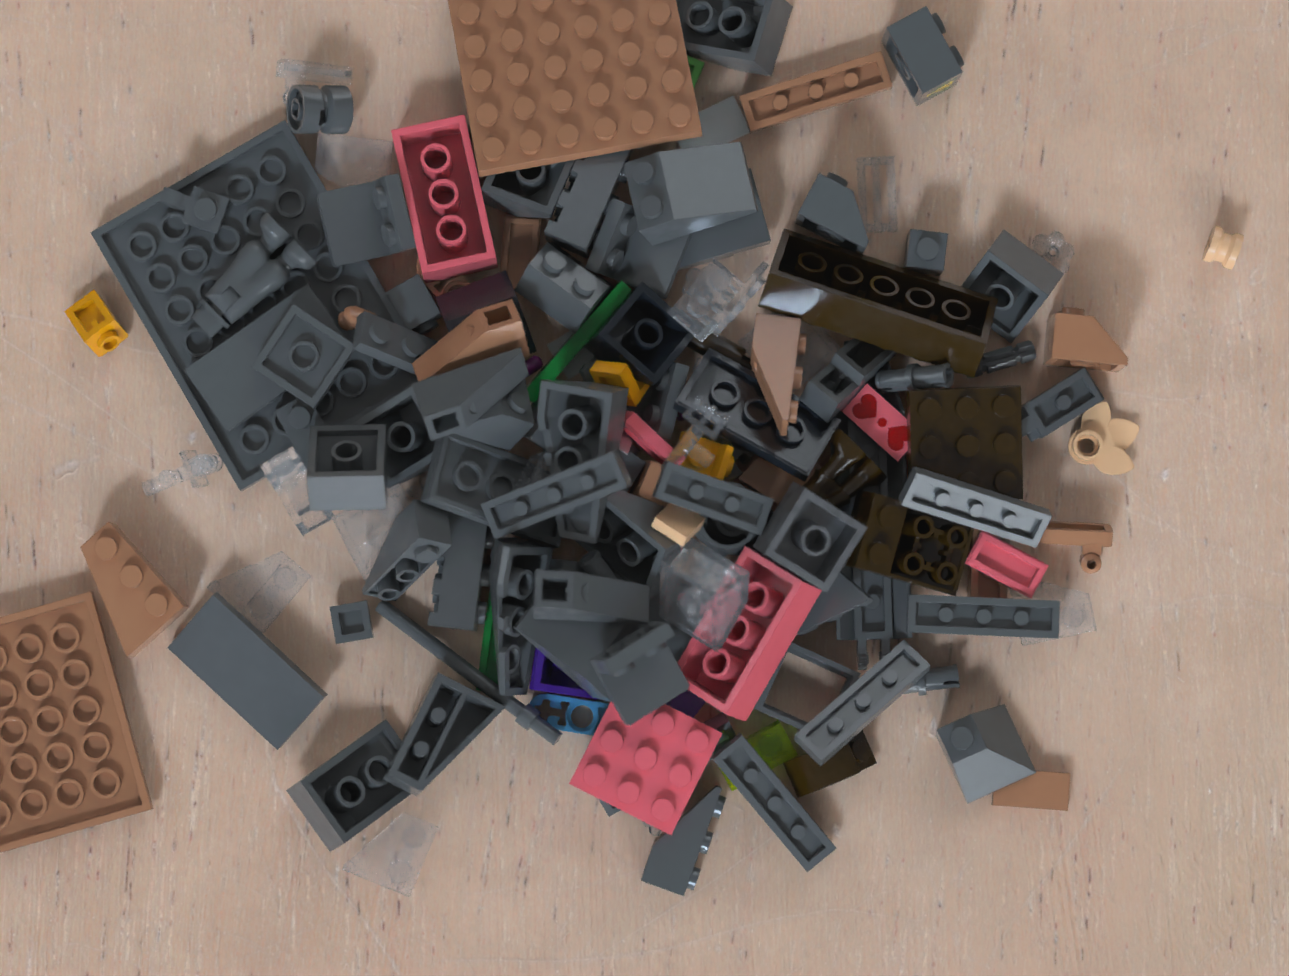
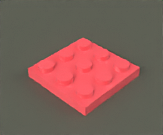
(647, 765)

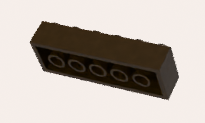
(878, 302)

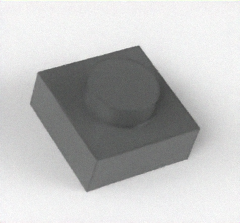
(351, 622)

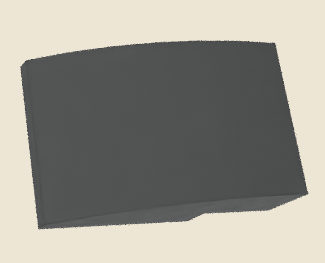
(727, 238)

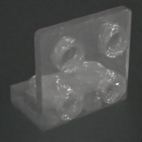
(715, 299)

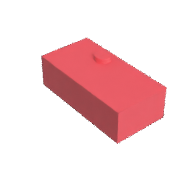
(444, 199)
(758, 641)

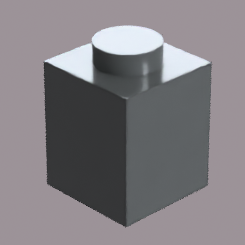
(925, 251)
(415, 305)

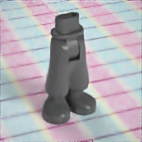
(251, 277)

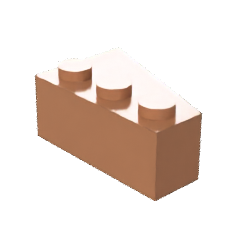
(131, 589)

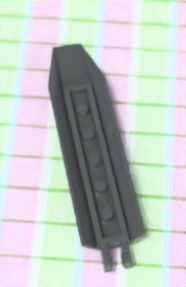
(887, 612)

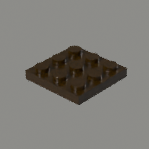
(968, 435)

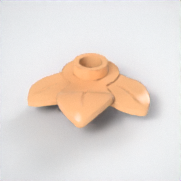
(1108, 439)

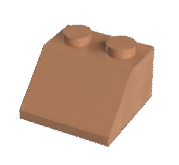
(1080, 342)

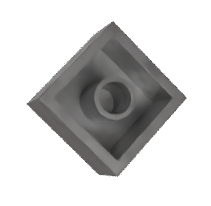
(809, 536)

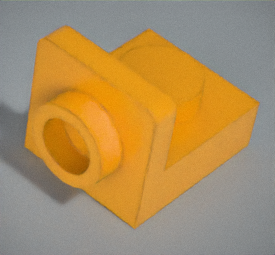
(96, 324)
(619, 375)
(720, 466)

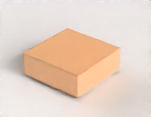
(678, 523)

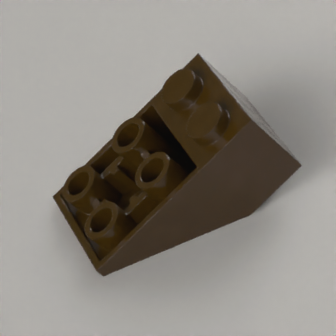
(909, 544)

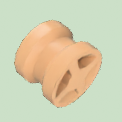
(1223, 247)

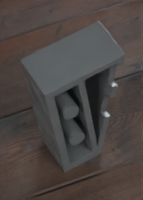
(439, 731)

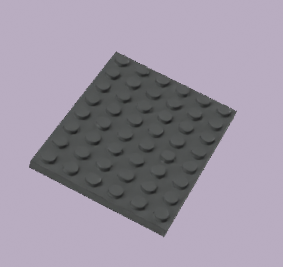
(174, 265)

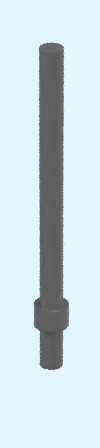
(525, 715)

